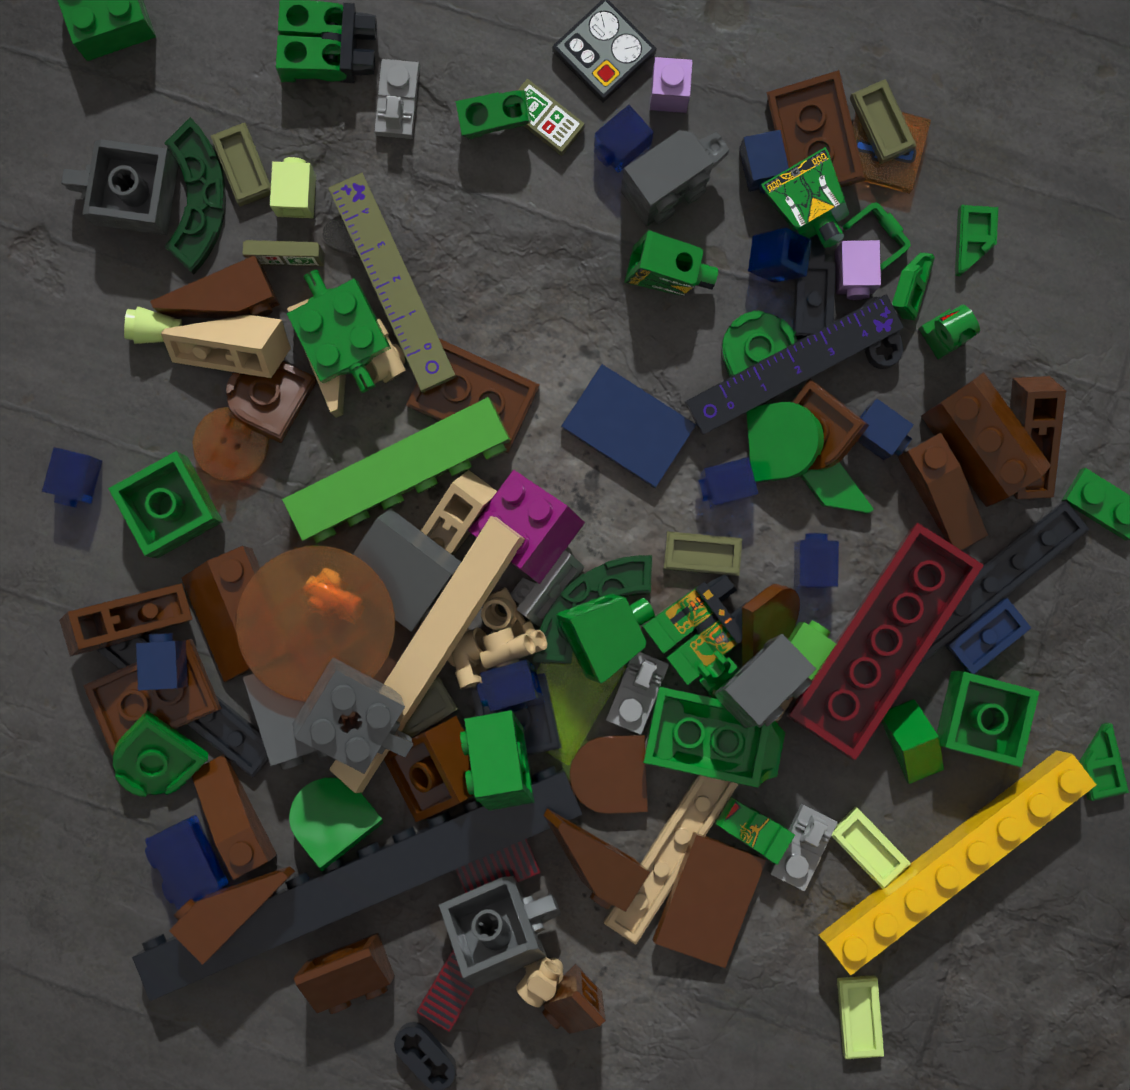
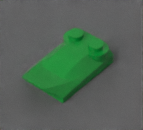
(706, 740)

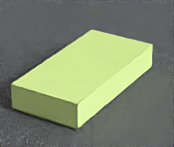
(869, 848)
(860, 1017)

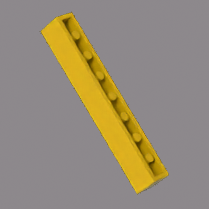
(957, 860)

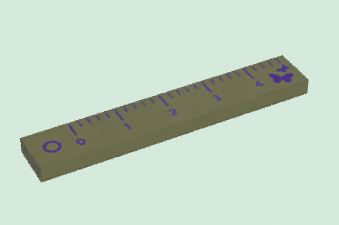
(392, 282)

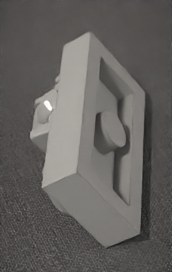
(397, 98)
(537, 598)
(637, 692)
(803, 855)

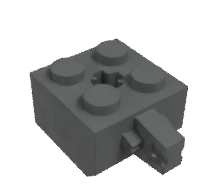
(114, 169)
(671, 174)
(766, 683)
(359, 737)
(516, 939)

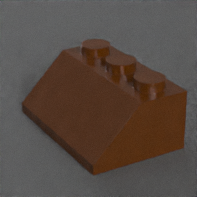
(987, 441)
(215, 596)

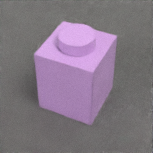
(670, 84)
(857, 268)

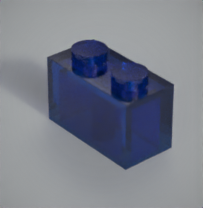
(510, 687)
(185, 862)

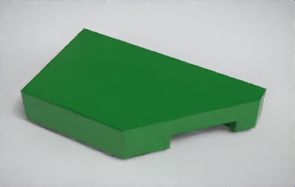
(975, 235)
(912, 286)
(836, 489)
(1104, 765)

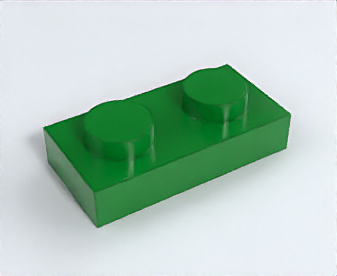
(1100, 502)

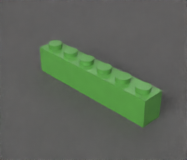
(397, 470)

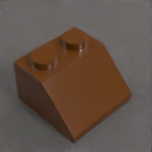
(432, 771)
(345, 974)

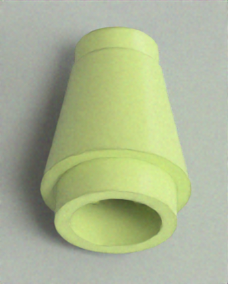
(146, 325)

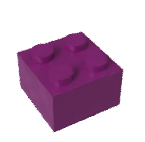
(538, 518)

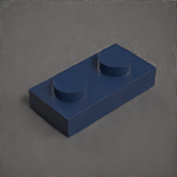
(988, 636)

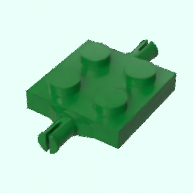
(338, 331)

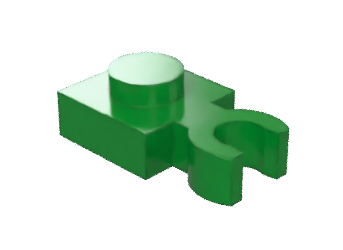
(717, 673)

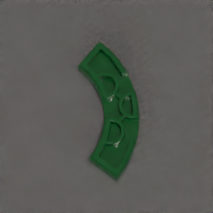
(205, 196)
(620, 577)

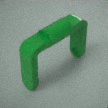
(889, 224)

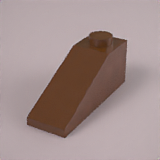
(222, 295)
(1040, 410)
(944, 491)
(124, 619)
(232, 818)
(603, 868)
(217, 916)
(576, 1003)

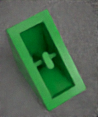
(913, 741)

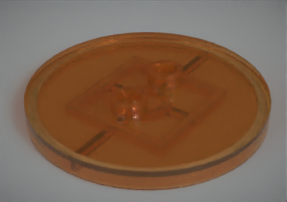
(310, 609)

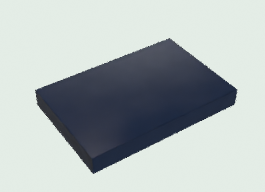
(628, 426)

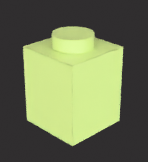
(293, 188)

